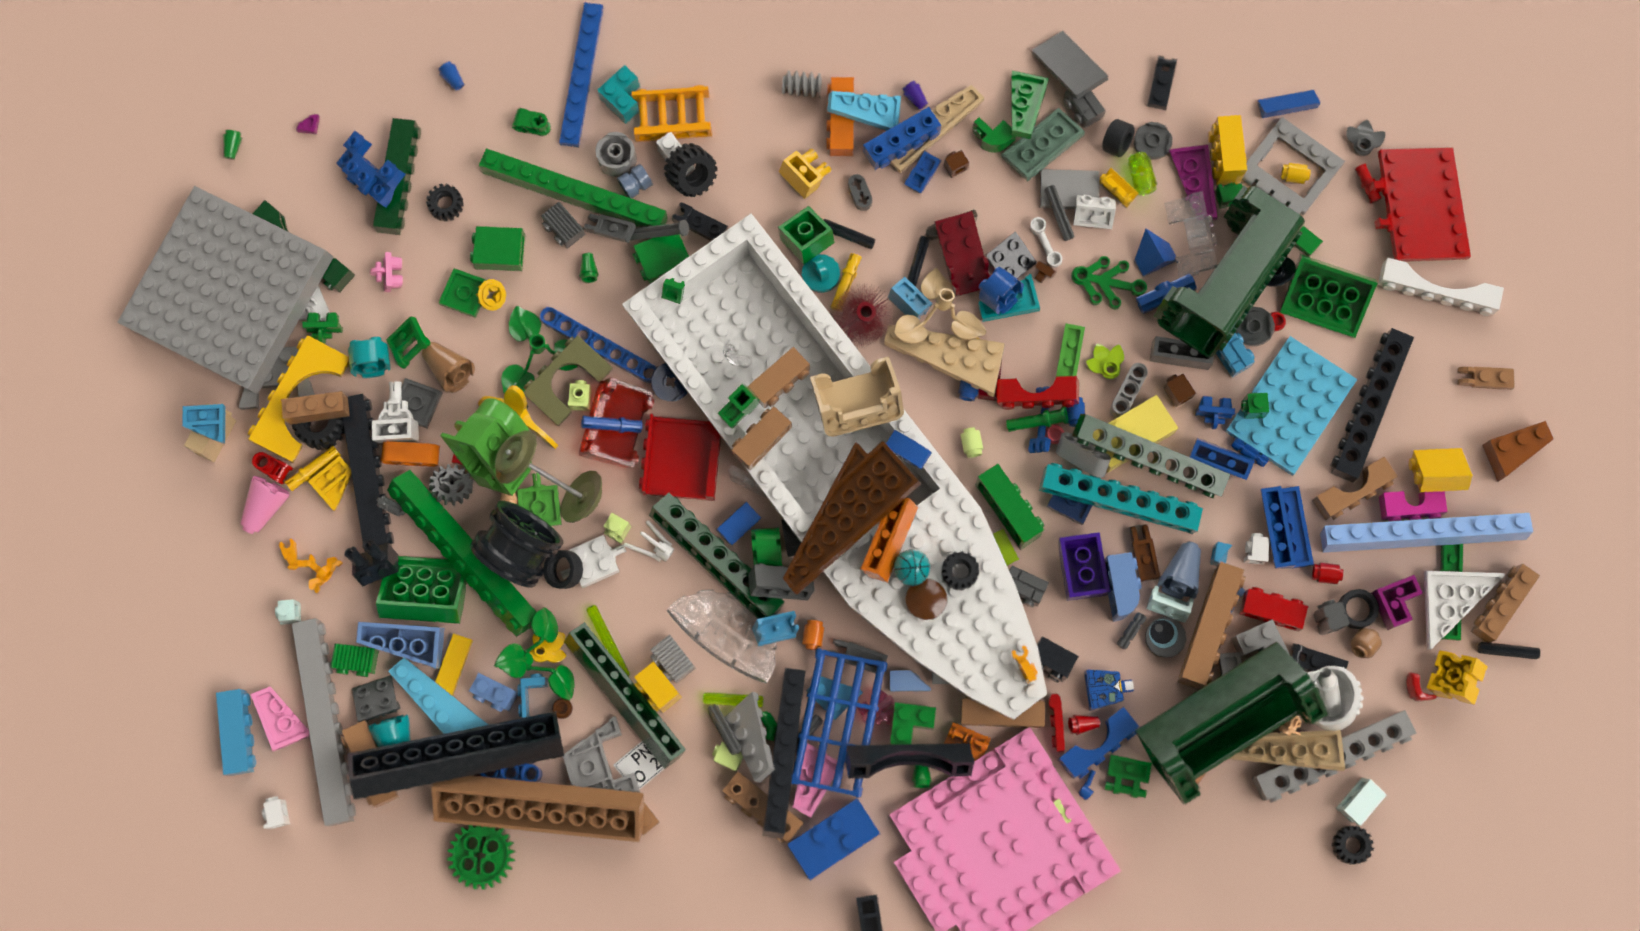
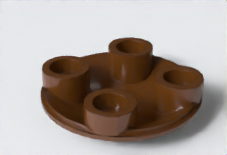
(926, 599)

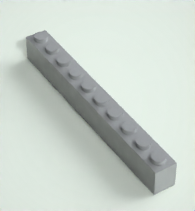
(323, 722)

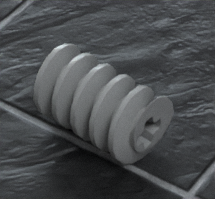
(802, 84)

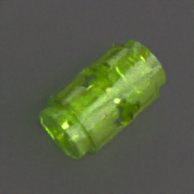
(1145, 183)

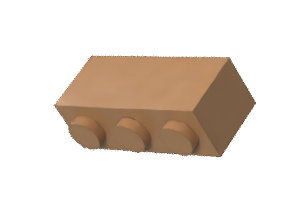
(780, 377)
(315, 407)
(761, 437)

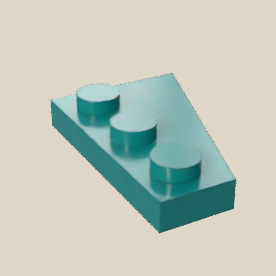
(1026, 303)

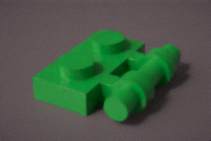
(1128, 769)

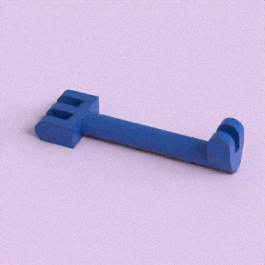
(1040, 443)

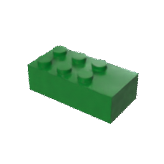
(1010, 506)

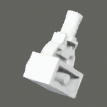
(395, 420)

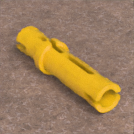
(847, 278)
(305, 474)

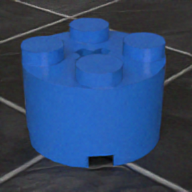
(1000, 290)

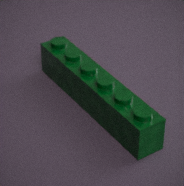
(401, 152)

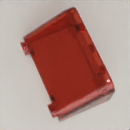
(615, 400)

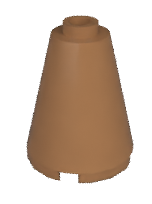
(448, 367)

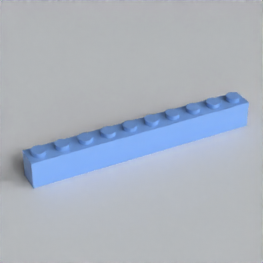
(1426, 532)

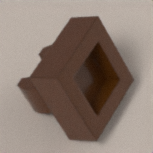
(1044, 271)

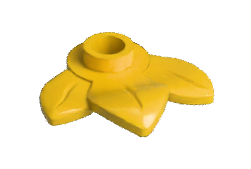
(552, 650)

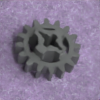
(450, 485)

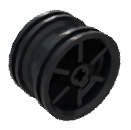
(516, 544)

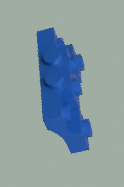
(361, 171)

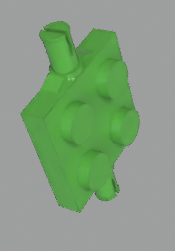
(541, 501)

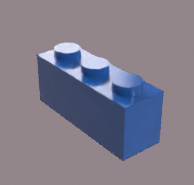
(1222, 458)

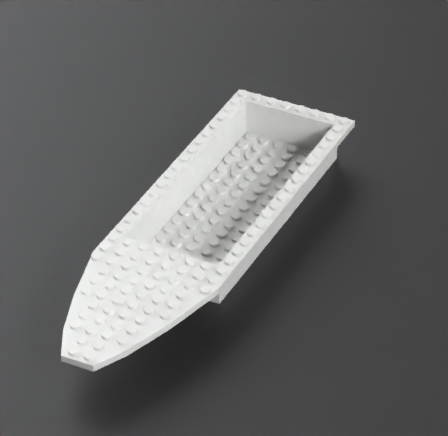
(753, 298)

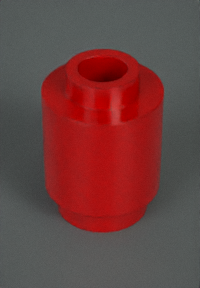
(1327, 573)

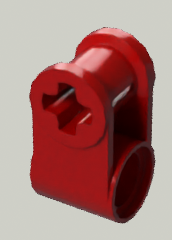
(274, 469)

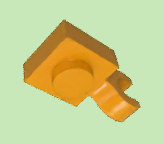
(1028, 670)

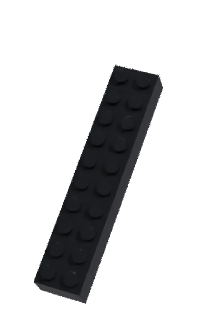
(454, 755)

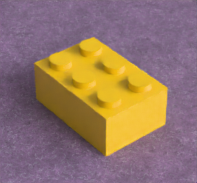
(1227, 150)

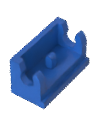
(738, 523)

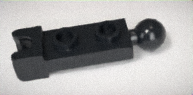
(700, 222)

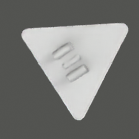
(316, 305)

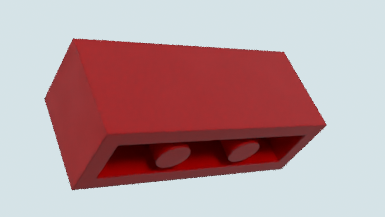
(1267, 607)

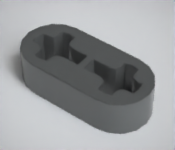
(855, 193)

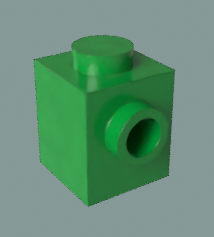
(1255, 405)

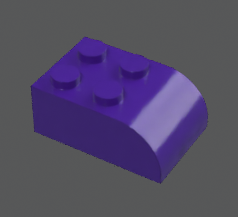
(1083, 566)

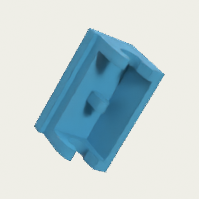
(909, 298)
(775, 628)

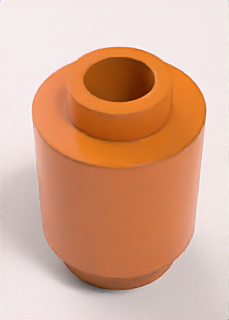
(813, 634)

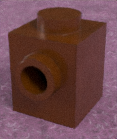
(1179, 389)

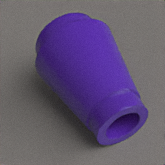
(914, 93)

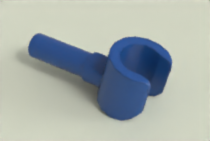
(1085, 792)

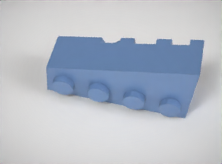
(411, 642)

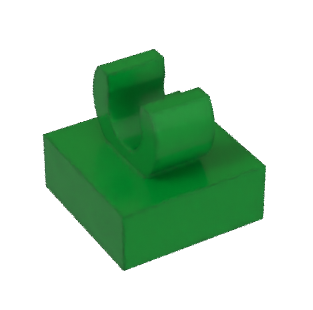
(673, 290)

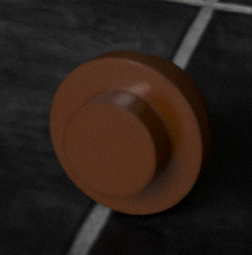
(563, 708)

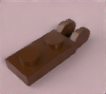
(1145, 555)

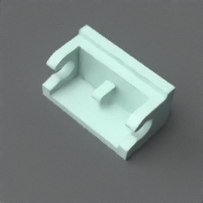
(1169, 605)
(1361, 801)

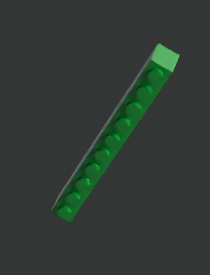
(570, 190)
(455, 546)

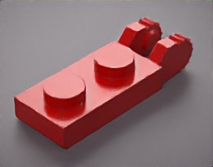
(1057, 721)

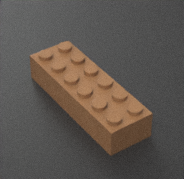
(1210, 626)

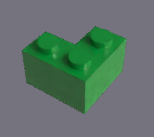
(909, 717)

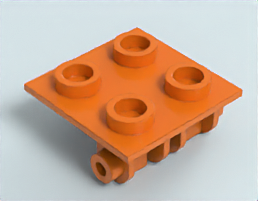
(960, 734)

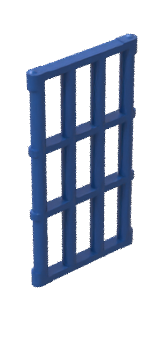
(832, 700)

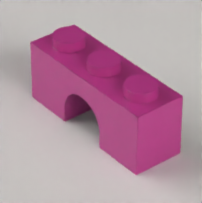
(1395, 507)

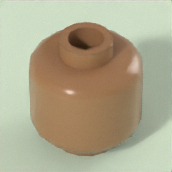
(1366, 643)

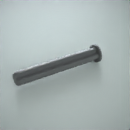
(661, 230)

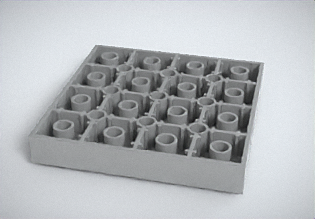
(226, 289)

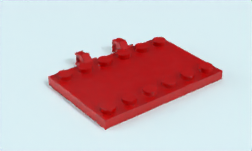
(1422, 204)

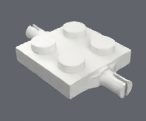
(597, 560)

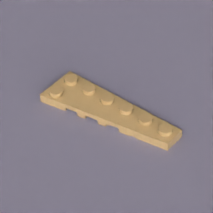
(949, 115)
(1309, 750)

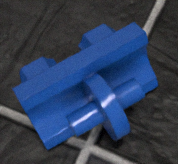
(1215, 414)

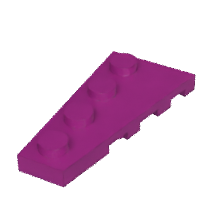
(1195, 173)

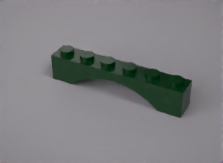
(336, 275)

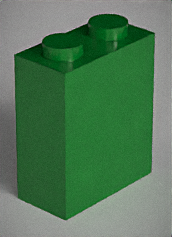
(498, 248)
(659, 256)

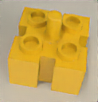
(1457, 677)

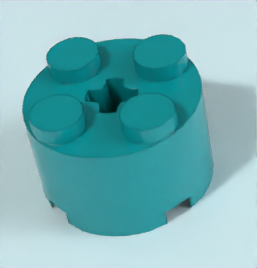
(369, 357)

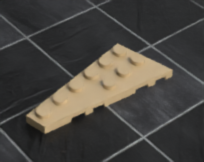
(966, 360)

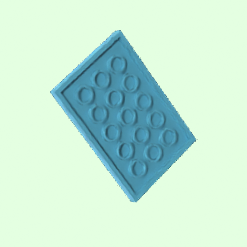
(1302, 400)

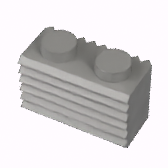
(672, 658)

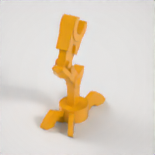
(323, 573)

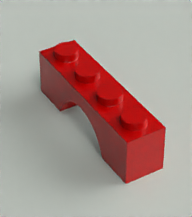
(1062, 392)

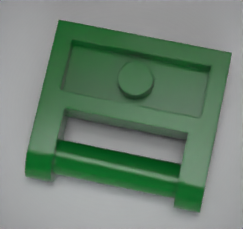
(403, 338)

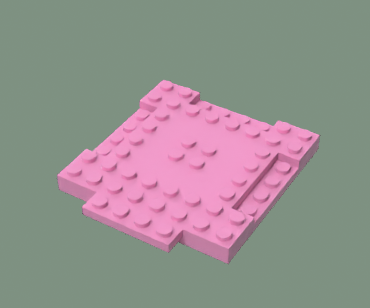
(995, 845)

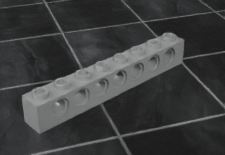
(1398, 722)

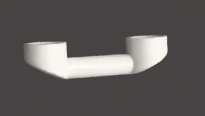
(1038, 228)

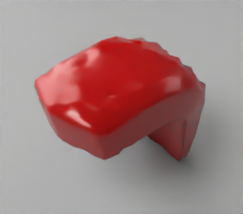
(1414, 688)

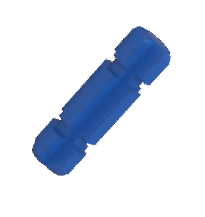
(1249, 451)

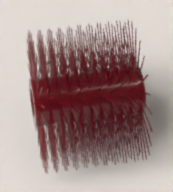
(864, 315)

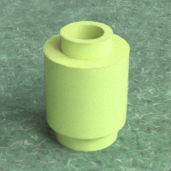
(972, 442)

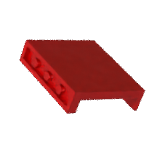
(680, 458)

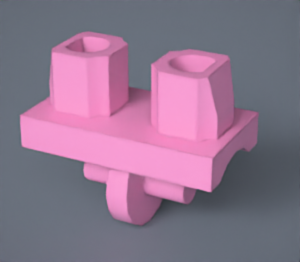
(389, 263)

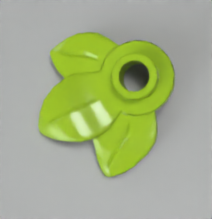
(1105, 358)

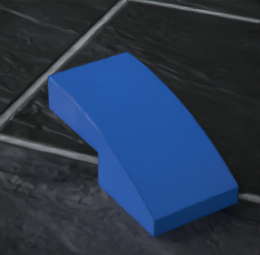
(923, 172)
(908, 449)

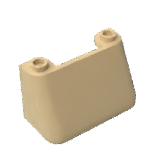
(858, 400)

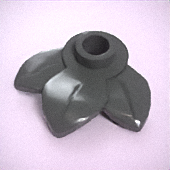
(1365, 136)

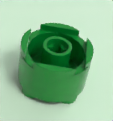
(766, 546)

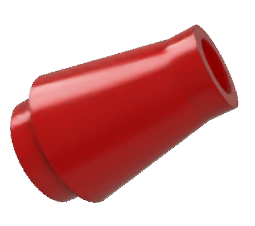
(1080, 724)

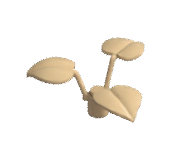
(936, 286)

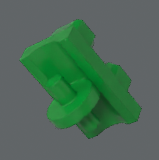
(322, 330)

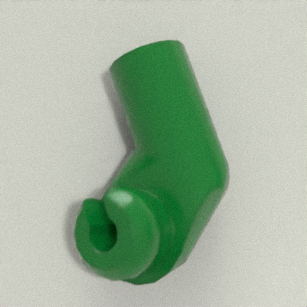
(770, 724)

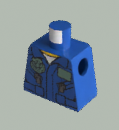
(1105, 688)

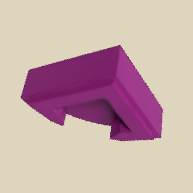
(309, 125)

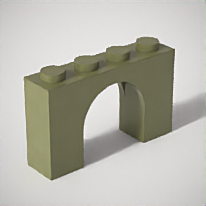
(576, 353)

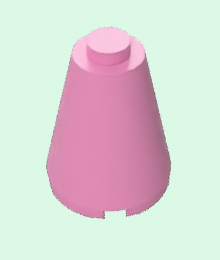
(262, 503)

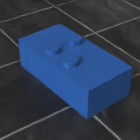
(833, 839)

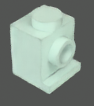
(288, 611)

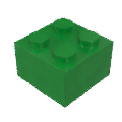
(806, 234)

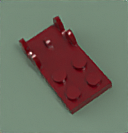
(962, 252)

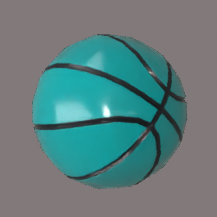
(911, 567)

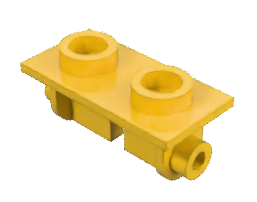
(1118, 187)

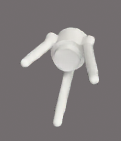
(663, 550)

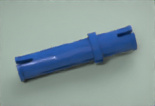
(611, 424)

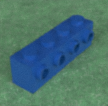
(902, 138)

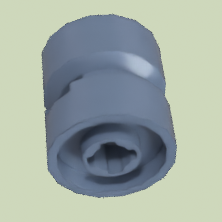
(635, 181)

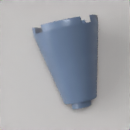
(1183, 572)

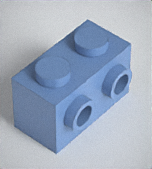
(494, 692)

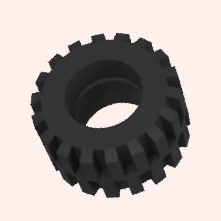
(681, 161)
(324, 438)

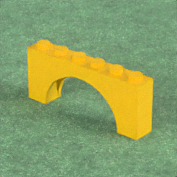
(310, 360)

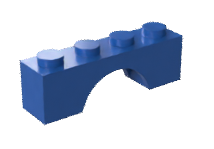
(1118, 726)

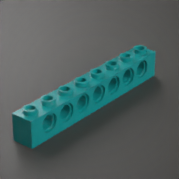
(1051, 485)

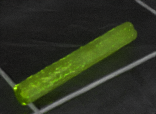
(606, 637)

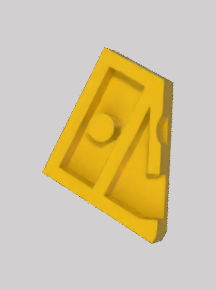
(332, 482)

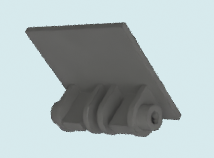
(375, 699)

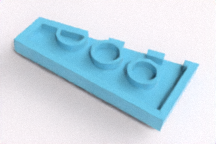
(866, 108)

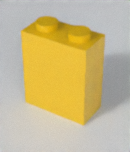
(1440, 470)

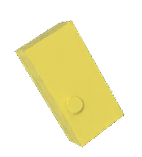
(1146, 420)

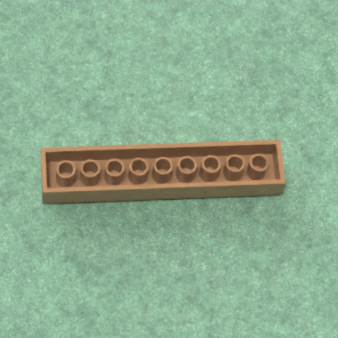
(540, 807)

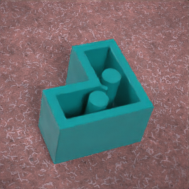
(617, 94)

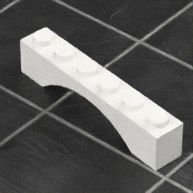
(1401, 277)

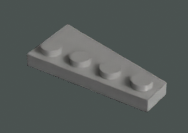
(748, 730)

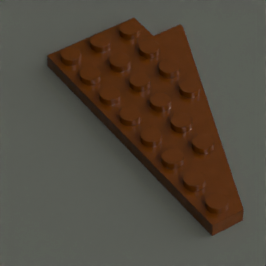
(858, 499)

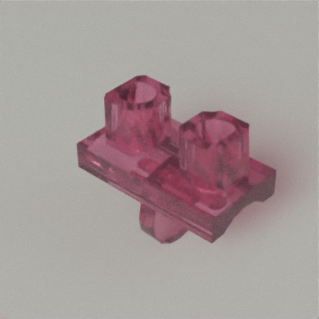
(883, 703)

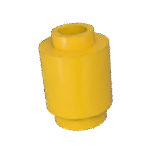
(1295, 173)

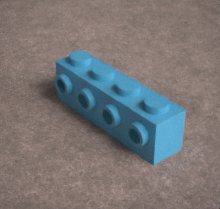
(235, 732)

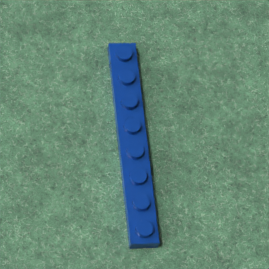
(581, 75)

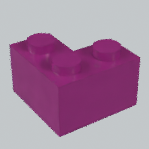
(1392, 601)

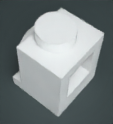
(1257, 549)
(275, 813)

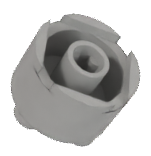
(606, 152)

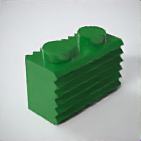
(354, 659)

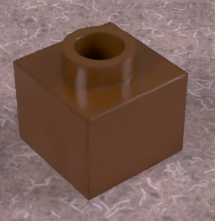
(956, 163)

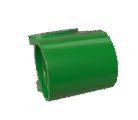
(531, 122)

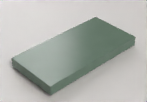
(1047, 142)

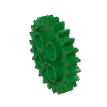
(499, 858)

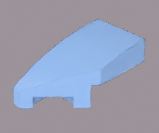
(907, 681)

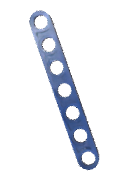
(593, 336)

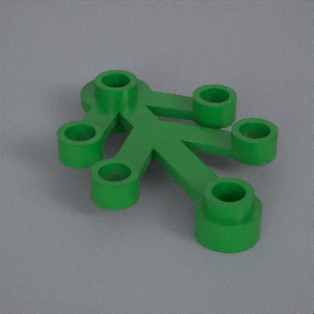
(1105, 281)

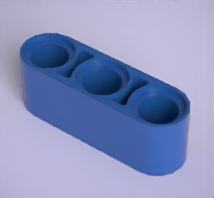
(521, 773)

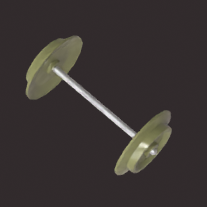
(515, 457)

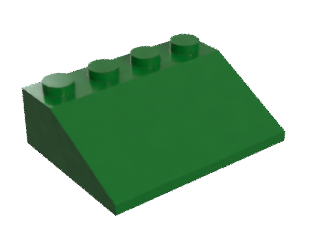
(1328, 296)
(422, 591)

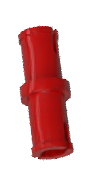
(1366, 179)

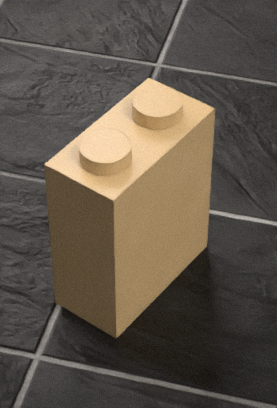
(207, 447)

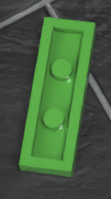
(1070, 350)

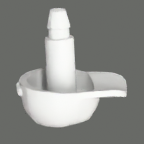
(1340, 696)

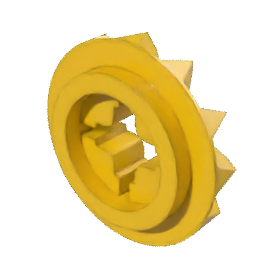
(498, 297)

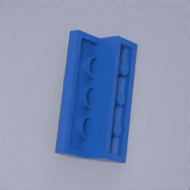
(1287, 527)

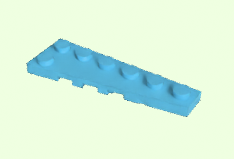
(436, 702)

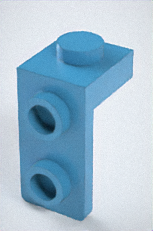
(534, 681)

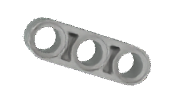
(1132, 382)
(1083, 456)

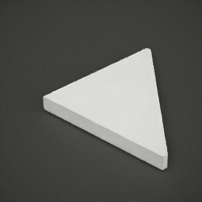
(1451, 597)

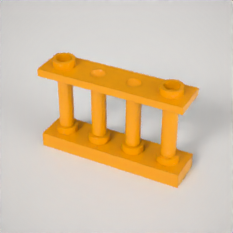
(682, 128)

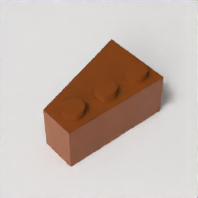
(1515, 448)

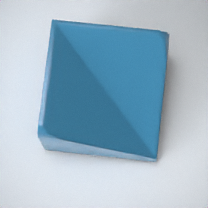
(1219, 553)

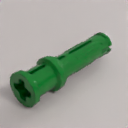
(1046, 418)

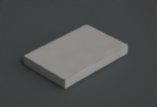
(1069, 185)

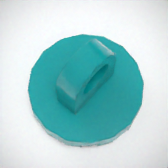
(821, 273)

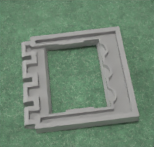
(1300, 142)

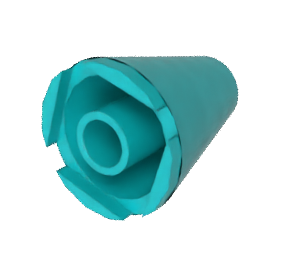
(391, 730)

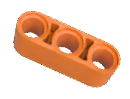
(410, 454)

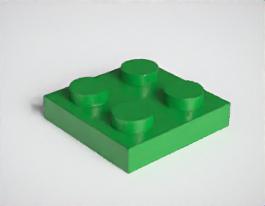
(461, 293)

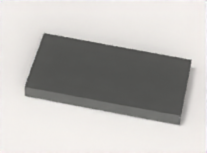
(1070, 65)

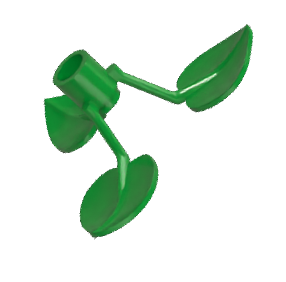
(526, 325)
(516, 661)

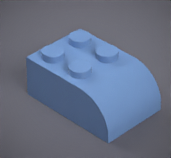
(1123, 584)

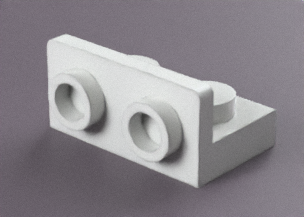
(1094, 212)

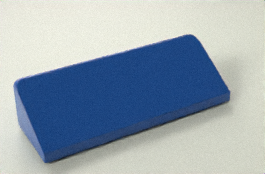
(1288, 103)

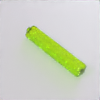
(727, 699)

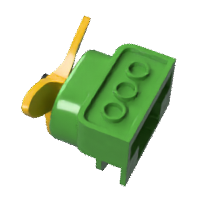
(486, 431)

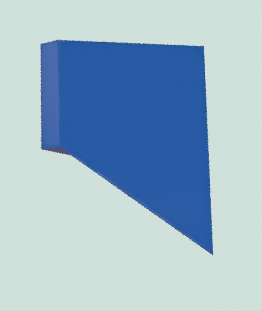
(1153, 253)

